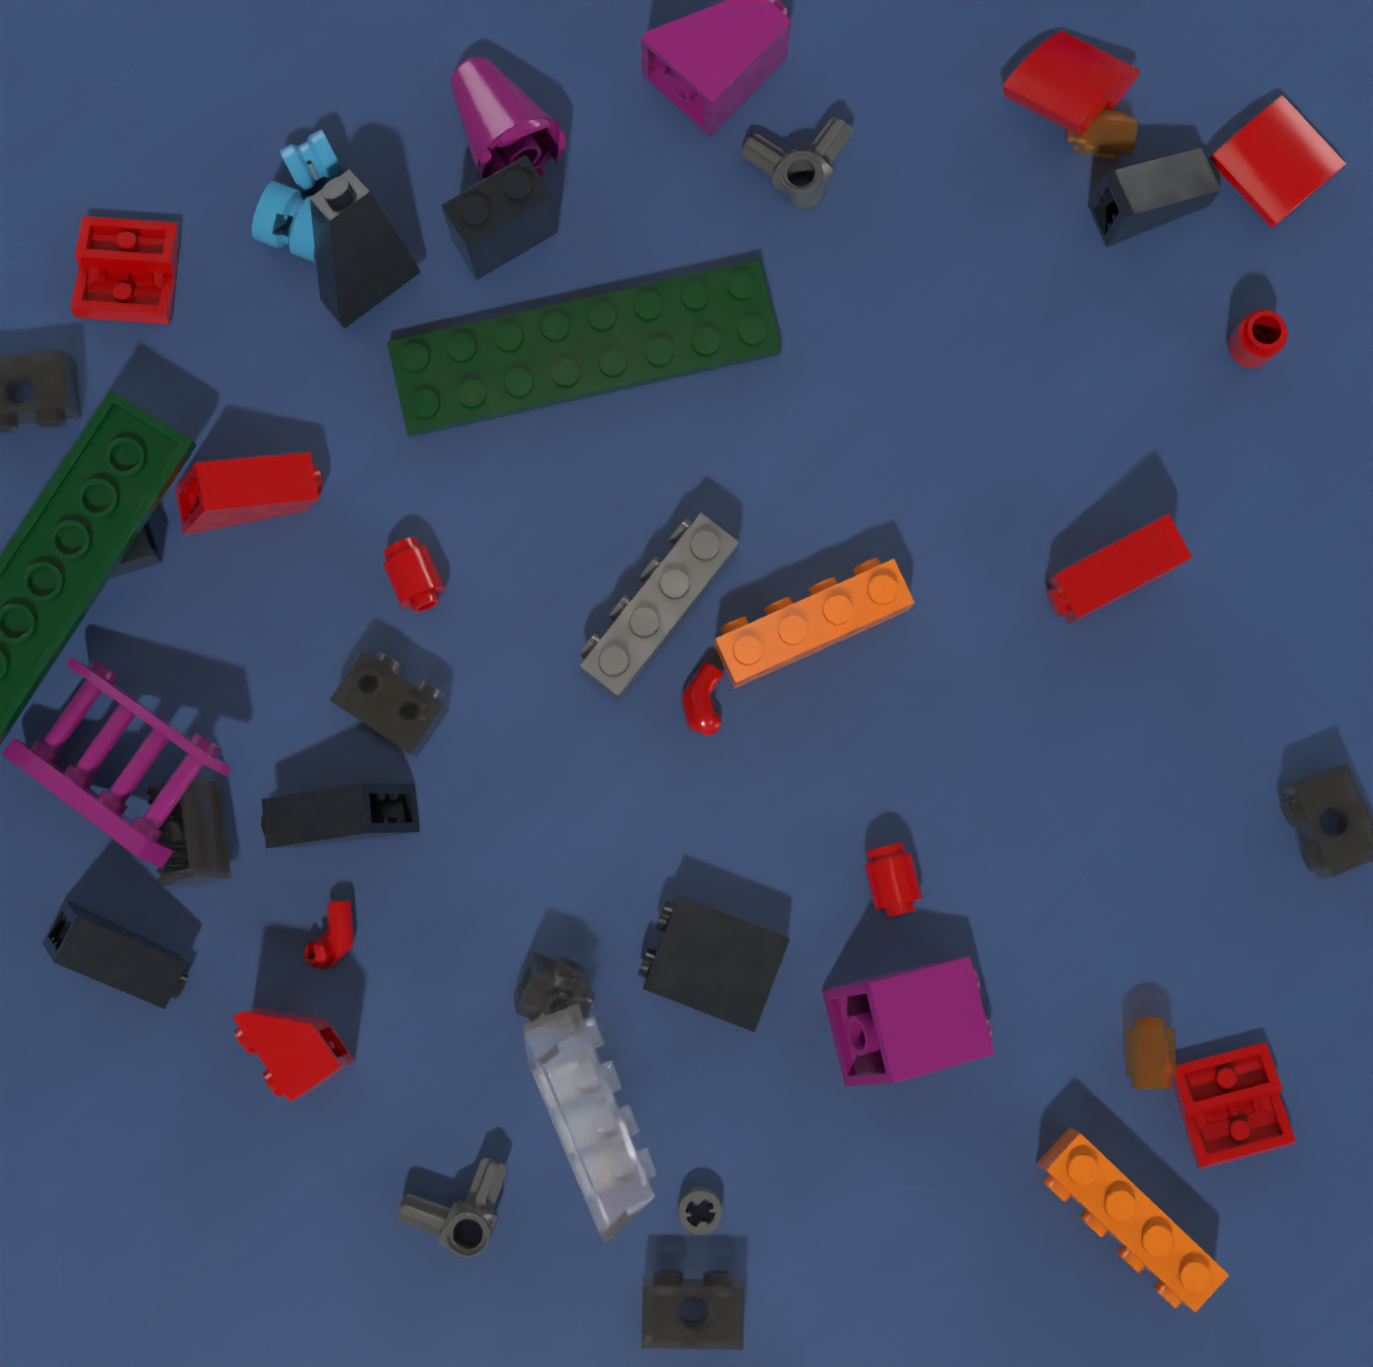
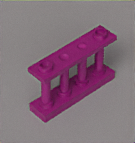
(75, 782)

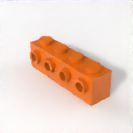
(814, 623)
(1130, 1217)

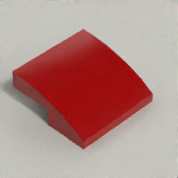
(1069, 82)
(1277, 161)
(125, 270)
(1232, 1106)

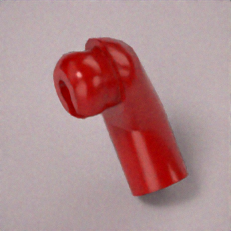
(697, 701)
(335, 940)

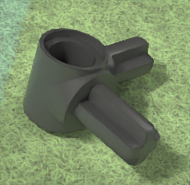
(786, 166)
(477, 1206)

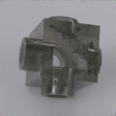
(551, 987)

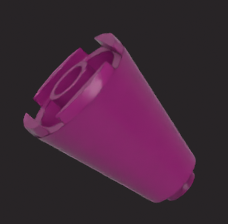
(502, 120)

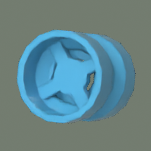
(322, 161)

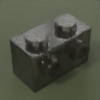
(390, 703)

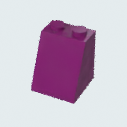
(716, 57)
(908, 1023)

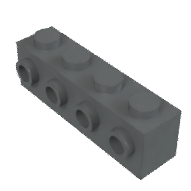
(659, 607)

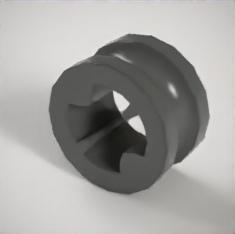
(702, 1225)

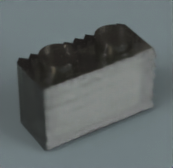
(195, 835)

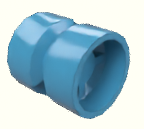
(284, 220)

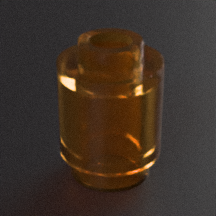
(1107, 136)
(1150, 1053)

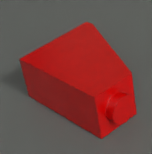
(246, 490)
(1117, 570)

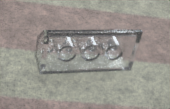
(589, 1117)

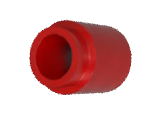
(1257, 338)
(413, 575)
(892, 879)

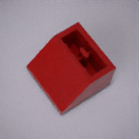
(294, 1049)

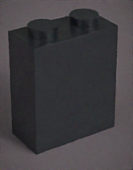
(501, 217)
(713, 962)

